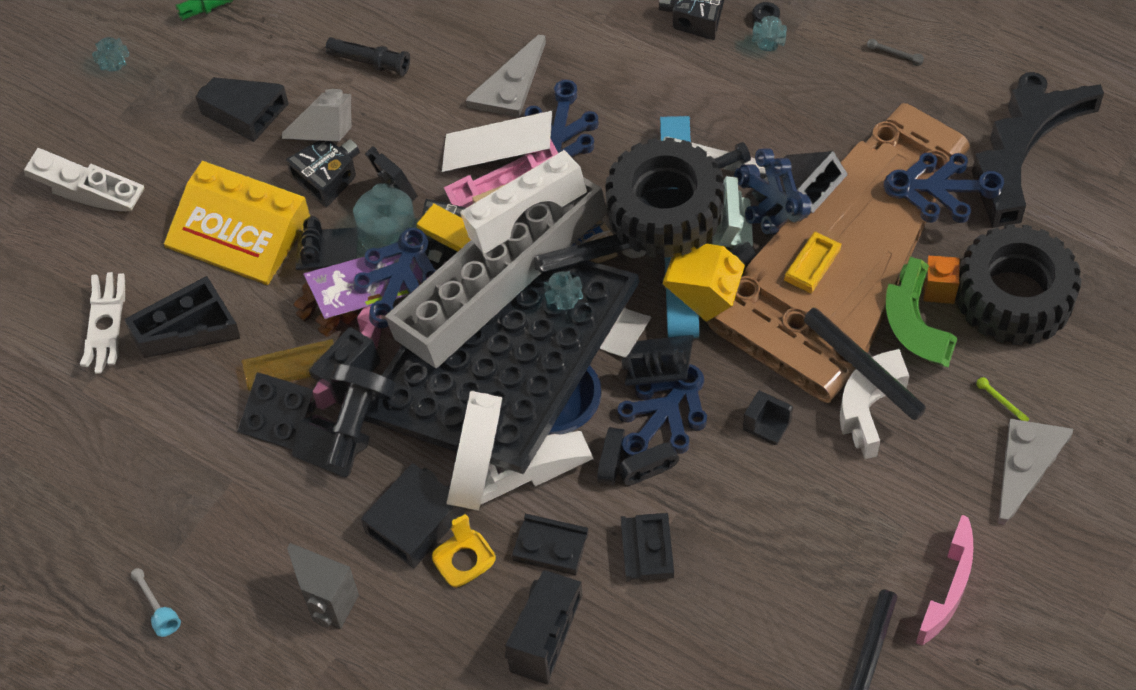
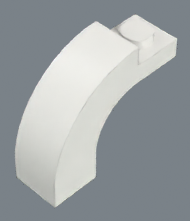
(860, 395)
(474, 450)

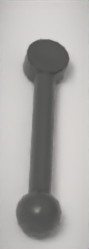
(917, 59)

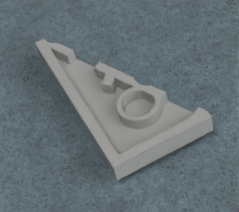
(509, 86)
(1028, 454)

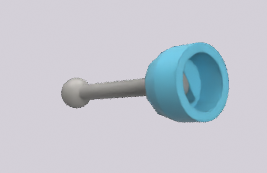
(164, 619)

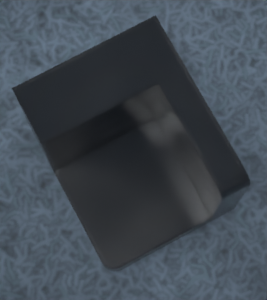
(767, 417)

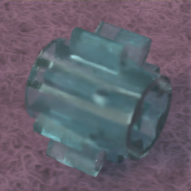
(769, 33)
(110, 54)
(563, 290)

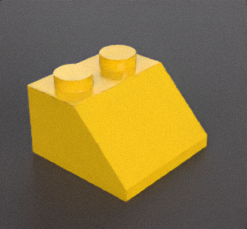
(705, 279)

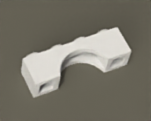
(493, 217)

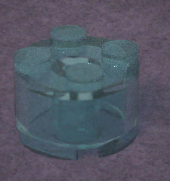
(383, 216)

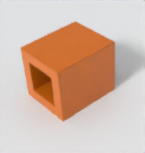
(941, 279)

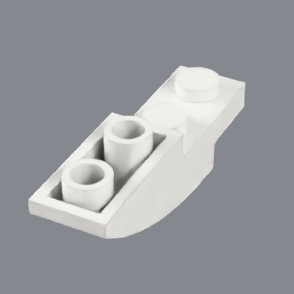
(84, 185)
(553, 458)

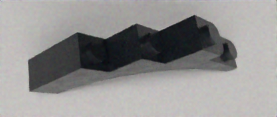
(1013, 138)

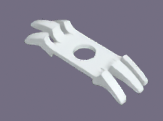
(100, 308)

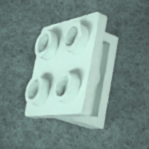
(733, 225)

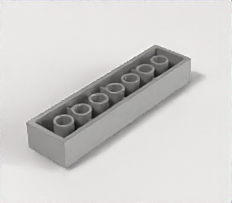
(478, 285)

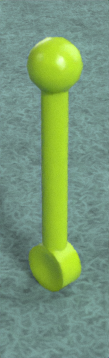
(983, 383)

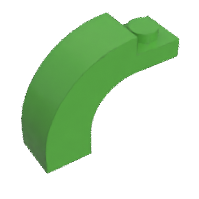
(906, 321)

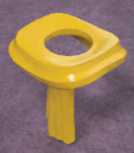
(463, 539)

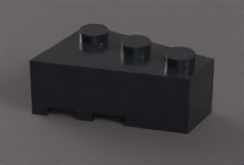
(183, 321)
(543, 626)

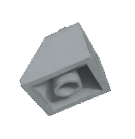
(324, 119)

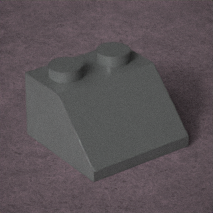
(324, 585)

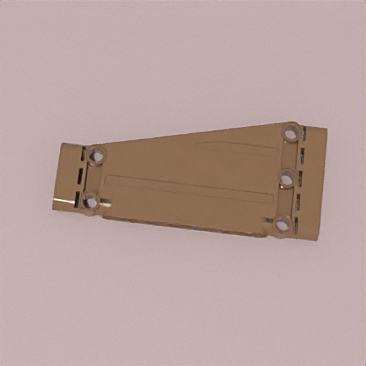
(876, 243)

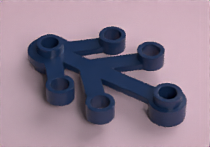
(565, 95)
(939, 186)
(795, 204)
(398, 272)
(664, 408)

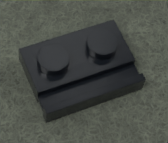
(390, 172)
(550, 544)
(647, 547)

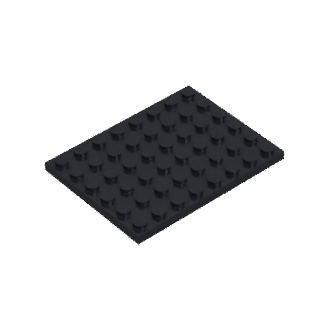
(521, 354)

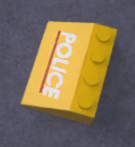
(236, 222)

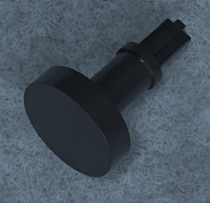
(360, 388)

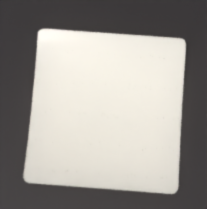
(625, 332)

